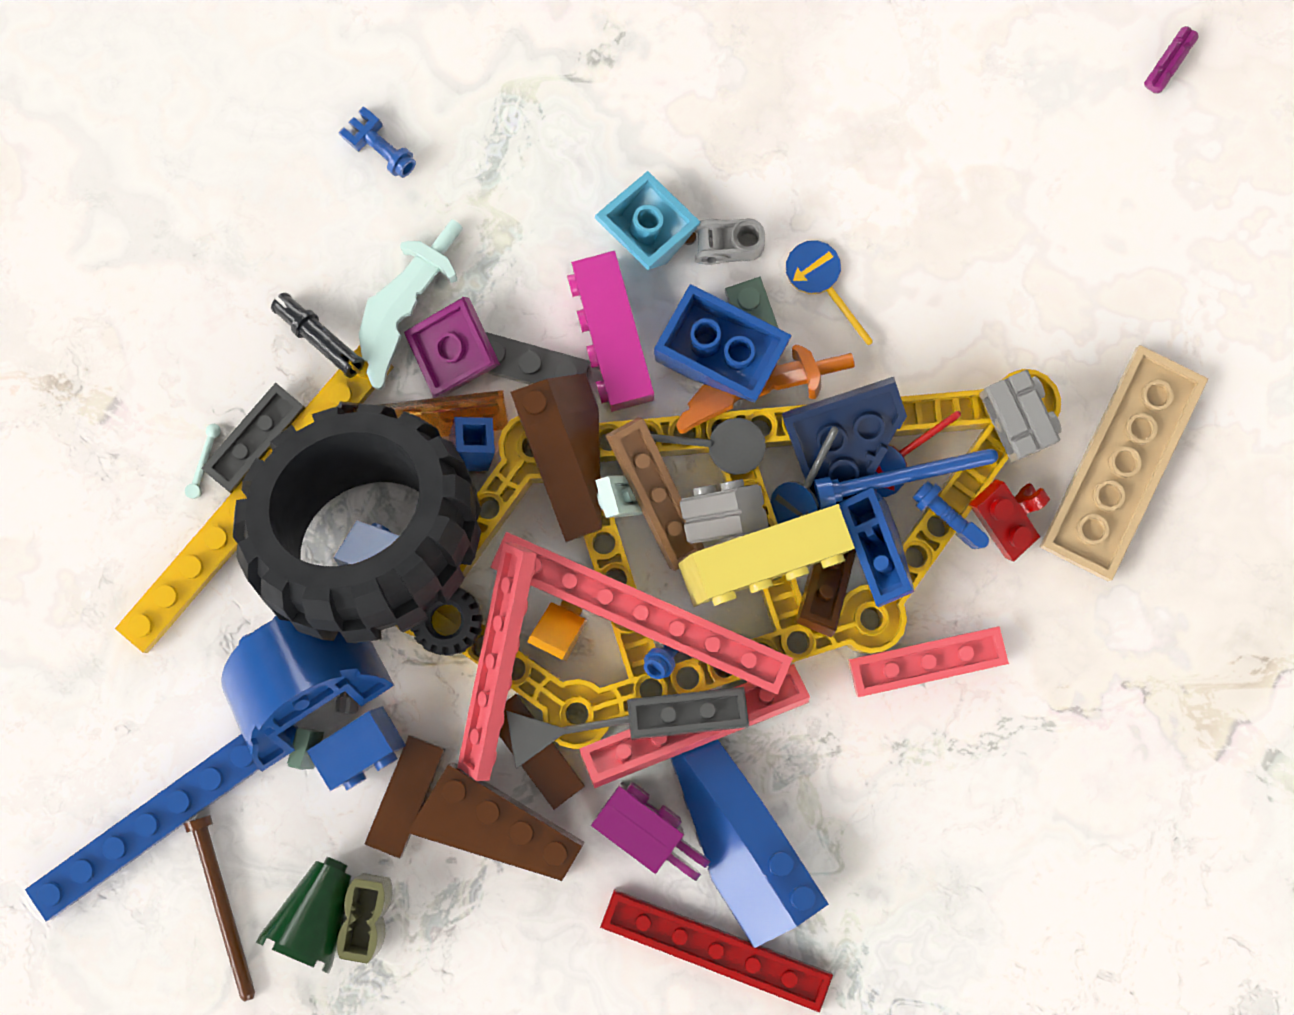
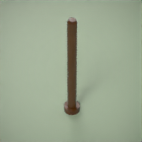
(221, 905)

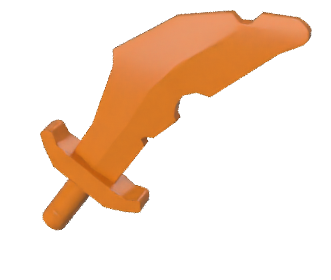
(712, 402)

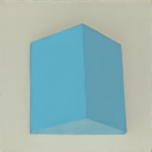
(648, 221)

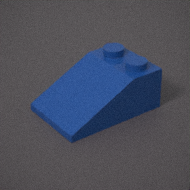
(720, 345)

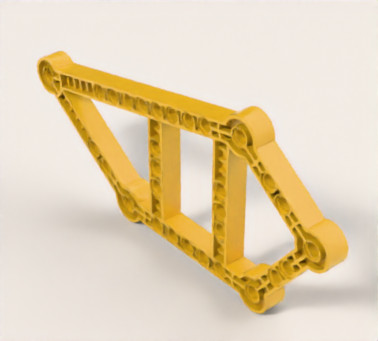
(782, 601)

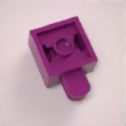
(645, 831)

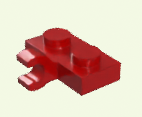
(1007, 517)

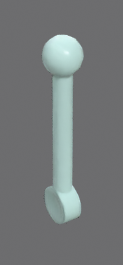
(194, 490)

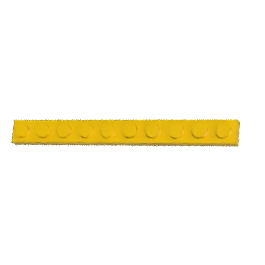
(215, 541)

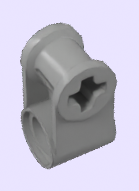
(725, 241)

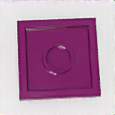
(451, 347)

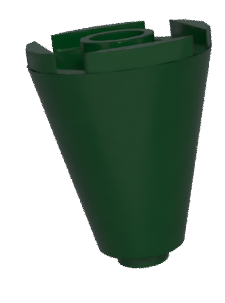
(311, 916)

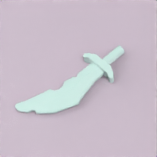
(398, 299)

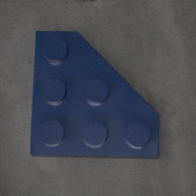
(865, 427)

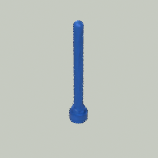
(833, 491)

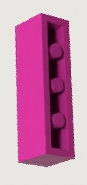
(612, 331)

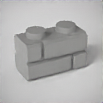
(1020, 415)
(723, 513)

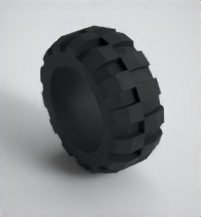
(314, 468)

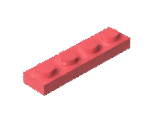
(928, 661)

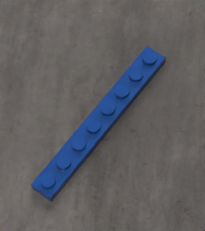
(144, 827)

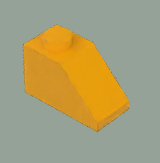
(558, 629)

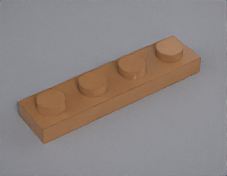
(652, 489)

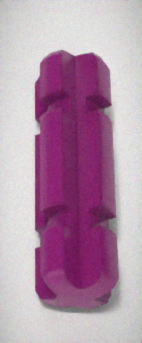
(1171, 59)

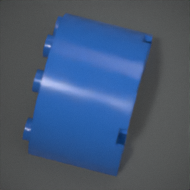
(286, 675)

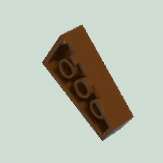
(494, 826)

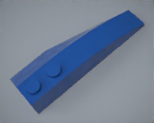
(747, 849)

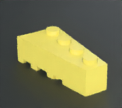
(766, 555)

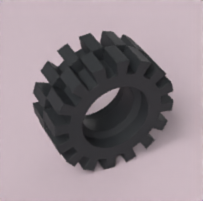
(463, 637)

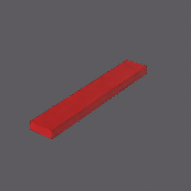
(716, 950)

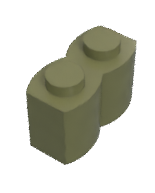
(364, 928)

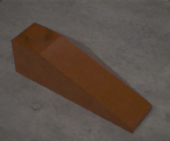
(564, 439)

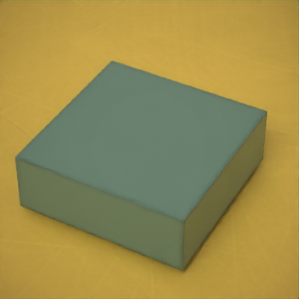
(304, 740)

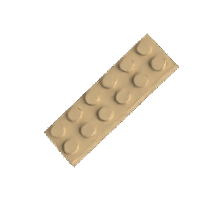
(1124, 463)

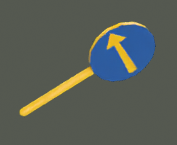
(815, 269)

